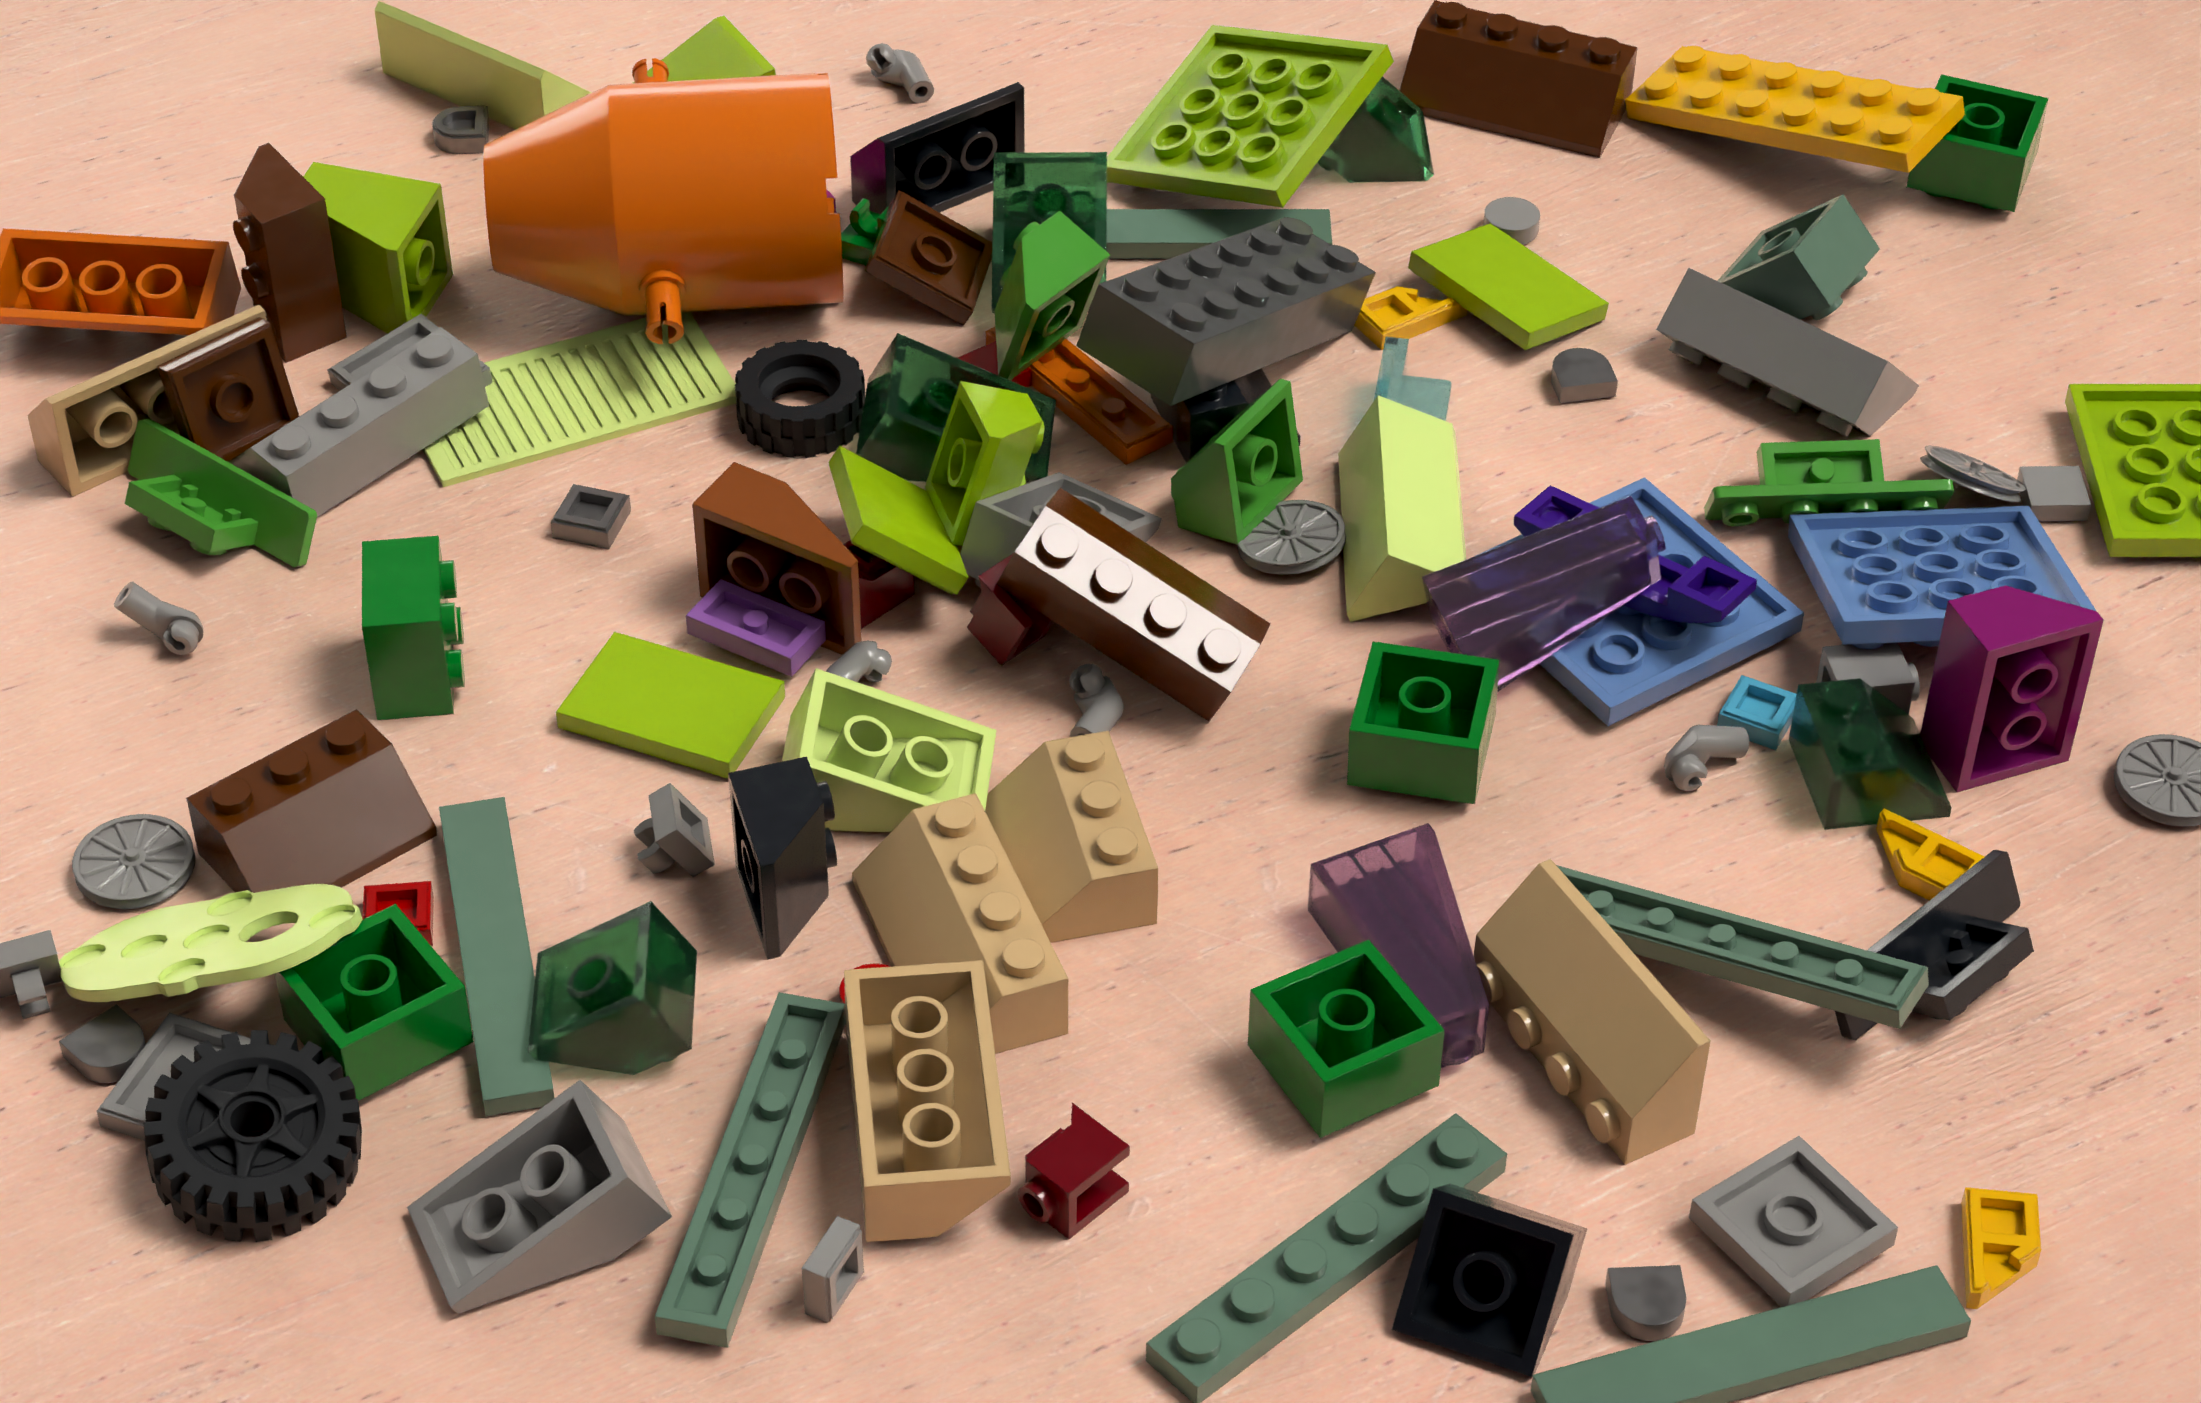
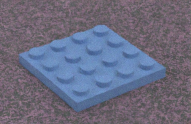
(1896, 570)
(1642, 658)

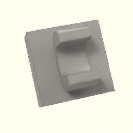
(674, 834)
(26, 968)

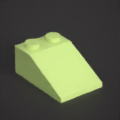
(885, 752)

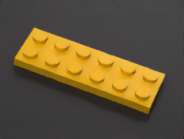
(1796, 108)

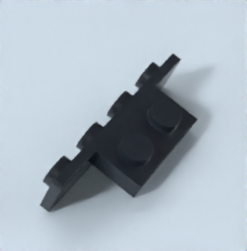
(1958, 940)

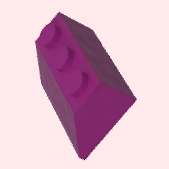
(2007, 685)

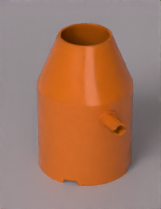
(673, 197)

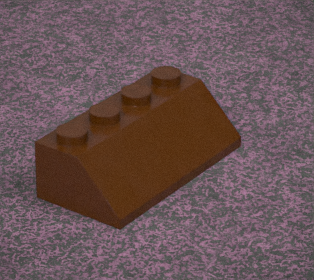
(1519, 78)
(1134, 604)

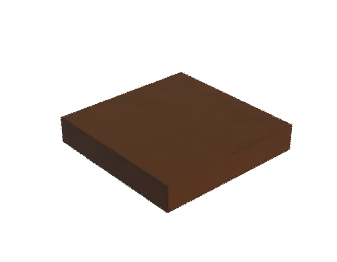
(930, 257)
(230, 390)

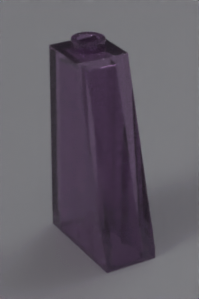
(1545, 587)
(1407, 908)

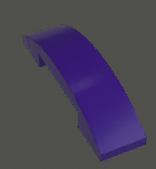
(1683, 594)

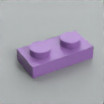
(756, 627)

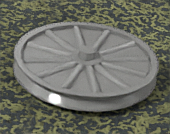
(1973, 473)
(1294, 538)
(2162, 779)
(133, 861)

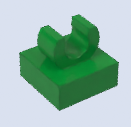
(861, 233)

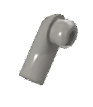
(901, 69)
(176, 626)
(862, 660)
(1096, 699)
(1689, 755)

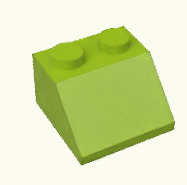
(981, 452)

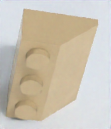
(1077, 838)

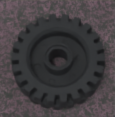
(241, 1182)

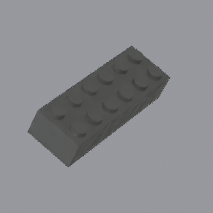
(1225, 309)

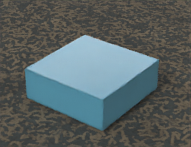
(1760, 709)

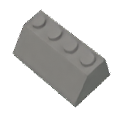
(1784, 354)
(371, 423)

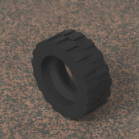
(800, 428)

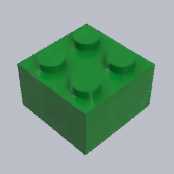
(1988, 150)
(411, 627)
(1423, 722)
(377, 1002)
(1345, 1038)

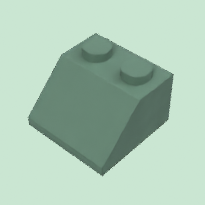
(1805, 261)

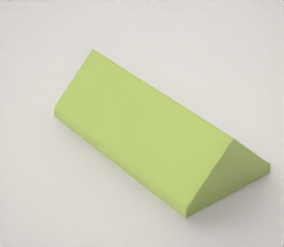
(467, 70)
(1398, 507)

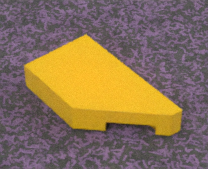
(1404, 314)
(1920, 857)
(1998, 1241)

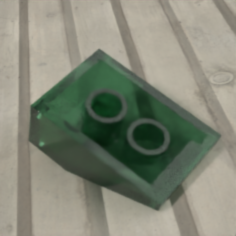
(1037, 187)
(911, 402)

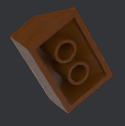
(288, 255)
(311, 812)

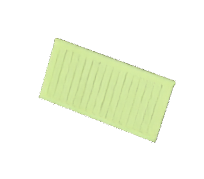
(583, 396)

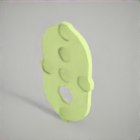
(206, 943)

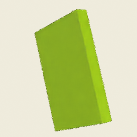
(1508, 286)
(895, 521)
(671, 705)

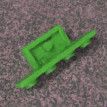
(1820, 480)
(213, 500)

